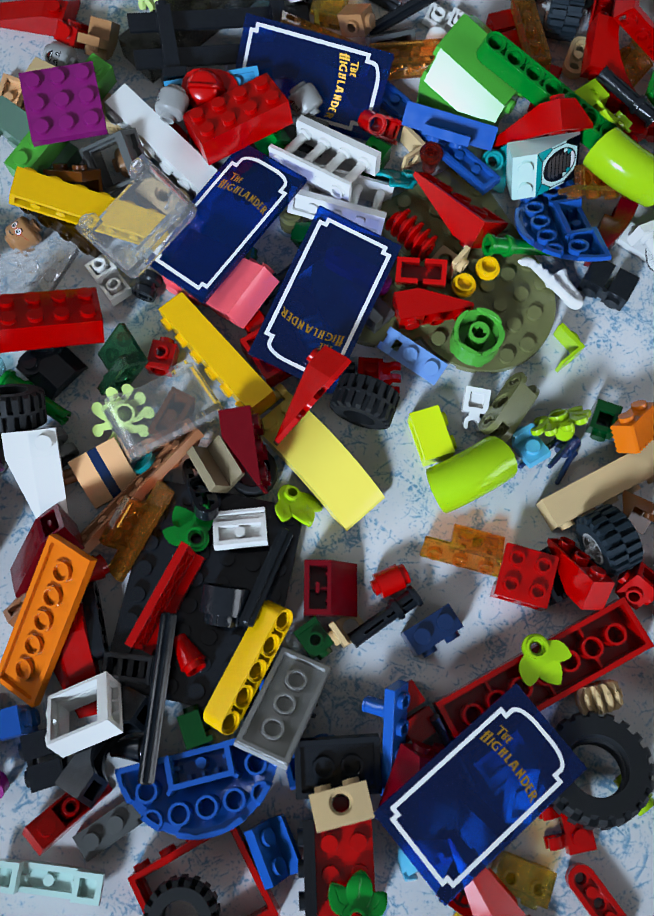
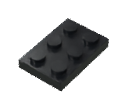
(336, 759)

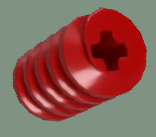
(411, 234)

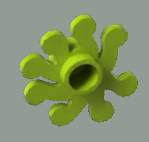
(561, 422)

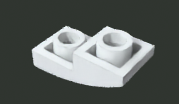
(440, 17)
(109, 279)

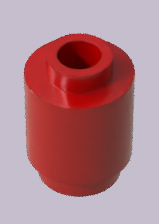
(390, 580)

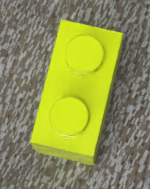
(431, 435)

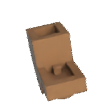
(101, 37)

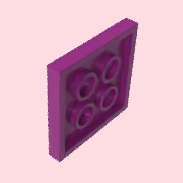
(63, 103)

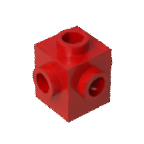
(636, 585)

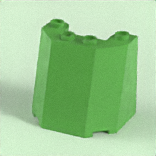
(461, 82)

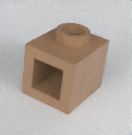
(356, 20)

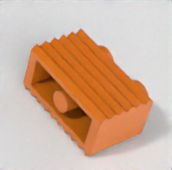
(634, 428)

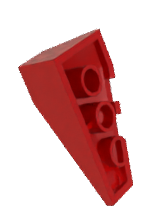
(37, 15)
(547, 119)
(76, 661)

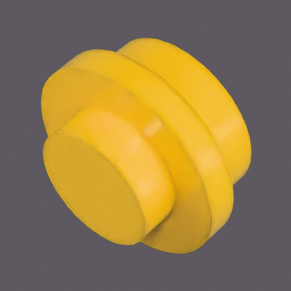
(487, 268)
(463, 285)

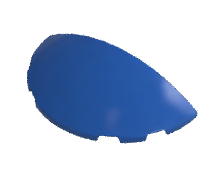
(560, 227)
(199, 790)

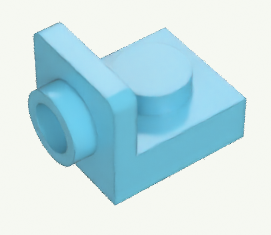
(529, 447)

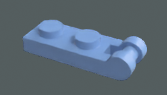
(413, 356)

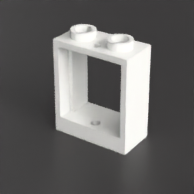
(109, 714)

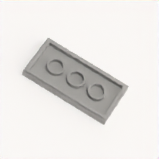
(283, 708)

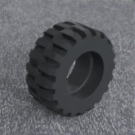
(633, 764)

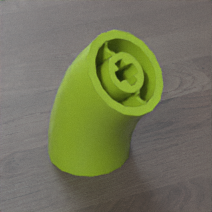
(623, 166)
(471, 473)

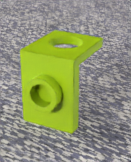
(570, 341)

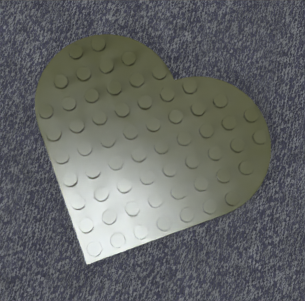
(514, 295)

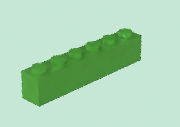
(43, 156)

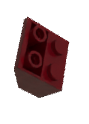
(330, 588)

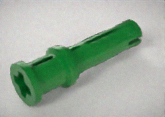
(507, 246)
(53, 409)

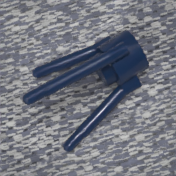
(564, 450)

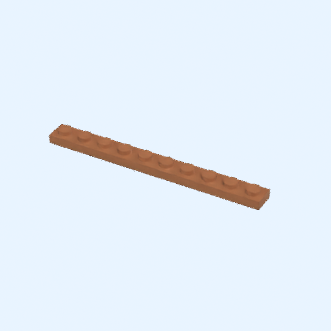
(139, 487)

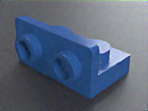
(273, 850)

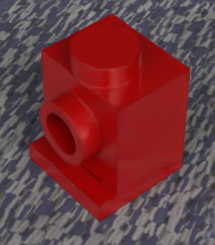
(68, 31)
(162, 364)

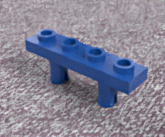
(395, 723)

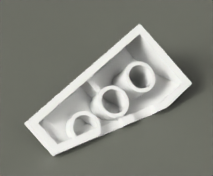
(37, 467)

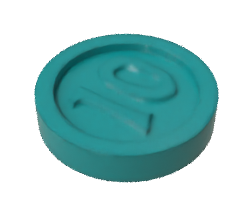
(144, 463)

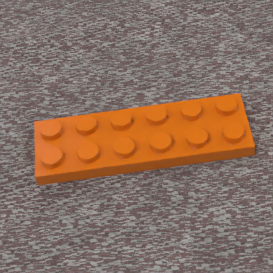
(45, 619)

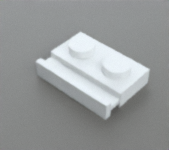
(240, 529)

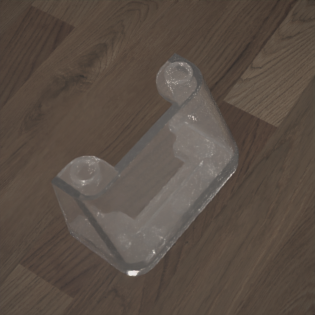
(139, 219)
(161, 410)

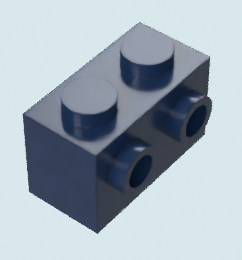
(432, 630)

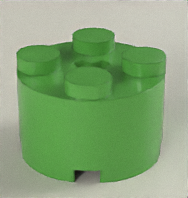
(476, 350)

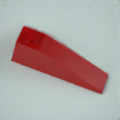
(463, 220)
(319, 375)

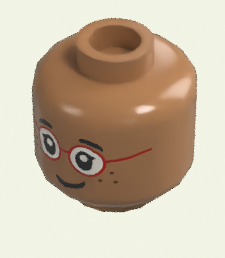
(23, 233)

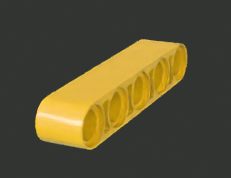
(247, 668)

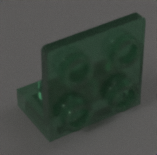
(121, 358)

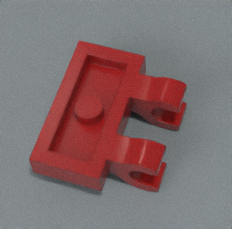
(381, 370)
(573, 837)

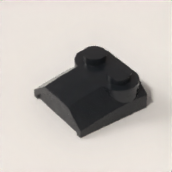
(51, 369)

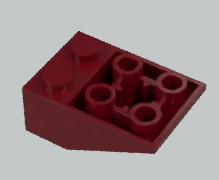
(242, 433)
(51, 522)

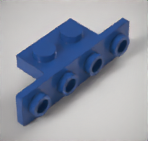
(449, 127)

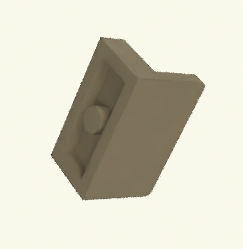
(217, 465)

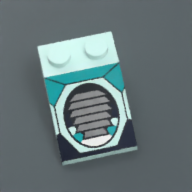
(541, 164)

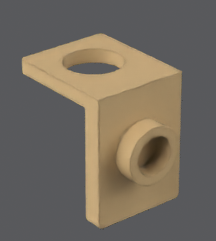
(413, 143)
(459, 261)
(337, 633)

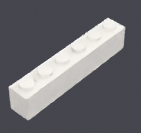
(159, 140)

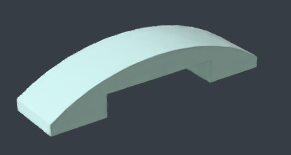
(51, 880)

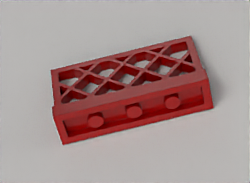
(166, 597)

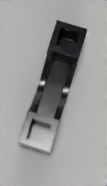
(85, 773)

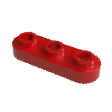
(591, 889)

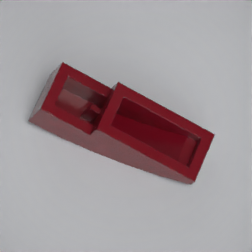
(613, 226)

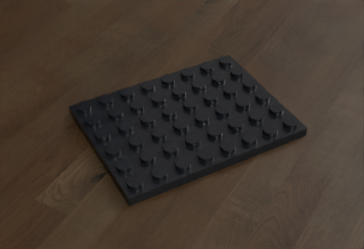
(229, 567)

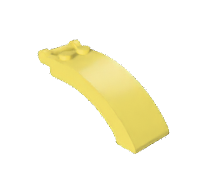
(322, 464)

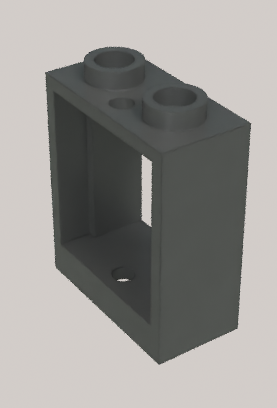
(129, 147)

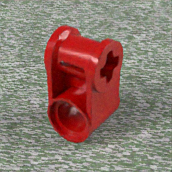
(384, 126)

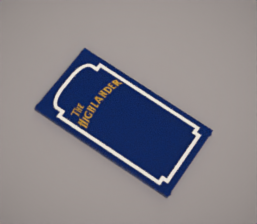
(343, 72)
(228, 222)
(325, 293)
(479, 793)

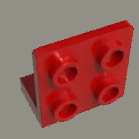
(525, 577)

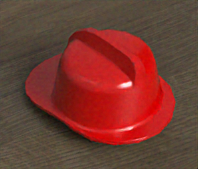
(207, 83)

